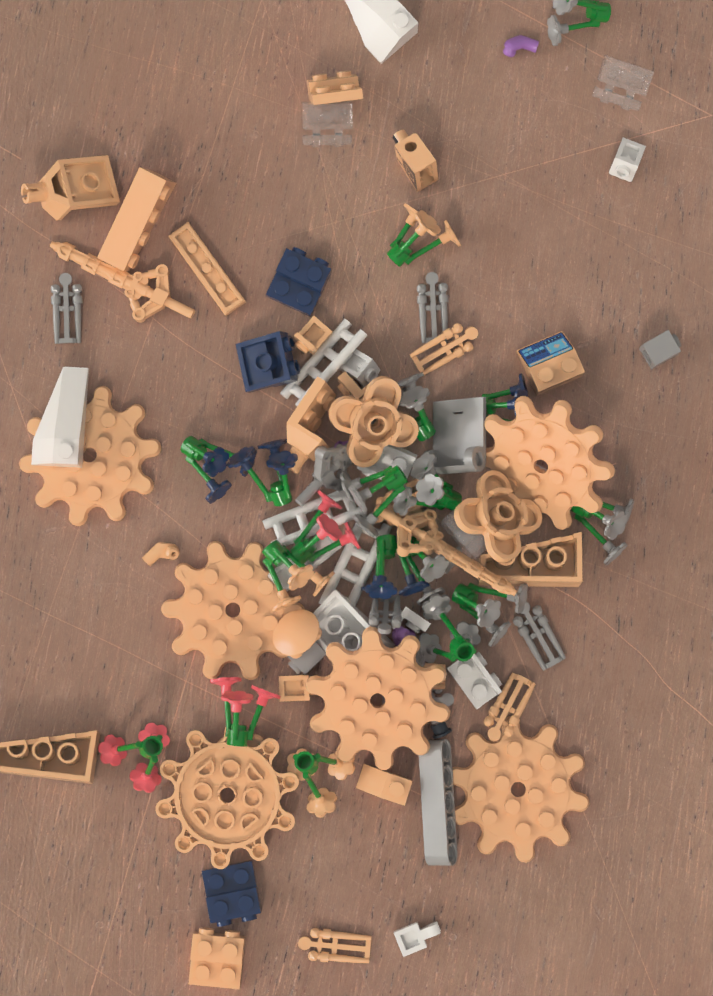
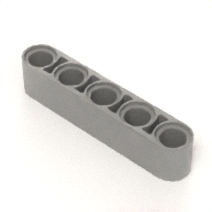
(438, 804)

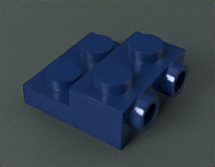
(299, 281)
(267, 361)
(231, 893)

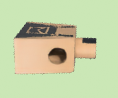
(415, 159)

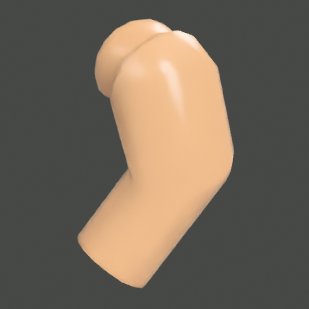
(161, 550)

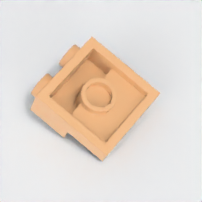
(334, 89)
(216, 958)

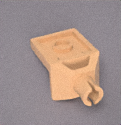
(73, 186)
(307, 420)

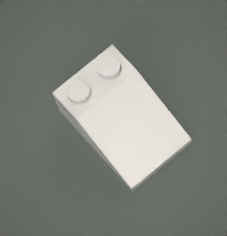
(343, 623)

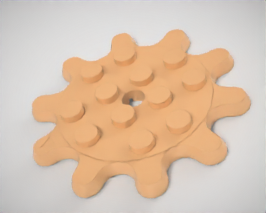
(558, 443)
(110, 474)
(205, 617)
(382, 671)
(525, 817)
(221, 823)

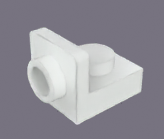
(627, 159)
(360, 368)
(414, 622)

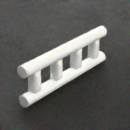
(326, 351)
(300, 514)
(358, 580)

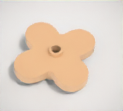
(390, 428)
(498, 516)

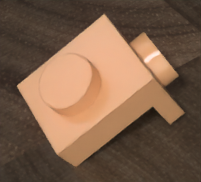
(312, 336)
(349, 387)
(293, 688)

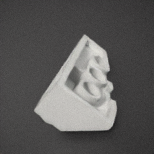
(383, 25)
(62, 427)

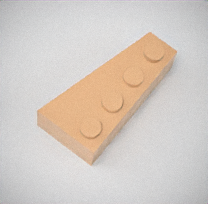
(136, 219)
(542, 564)
(56, 757)

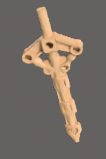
(134, 285)
(432, 542)

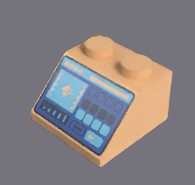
(550, 363)

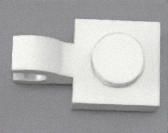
(413, 938)

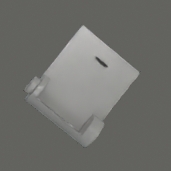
(459, 437)

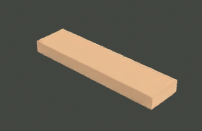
(207, 269)

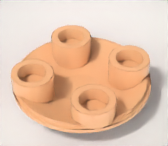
(296, 633)

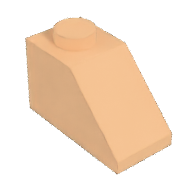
(384, 784)

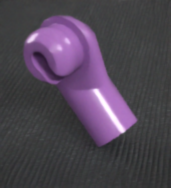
(519, 42)
(399, 633)

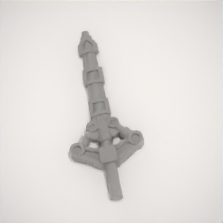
(325, 469)

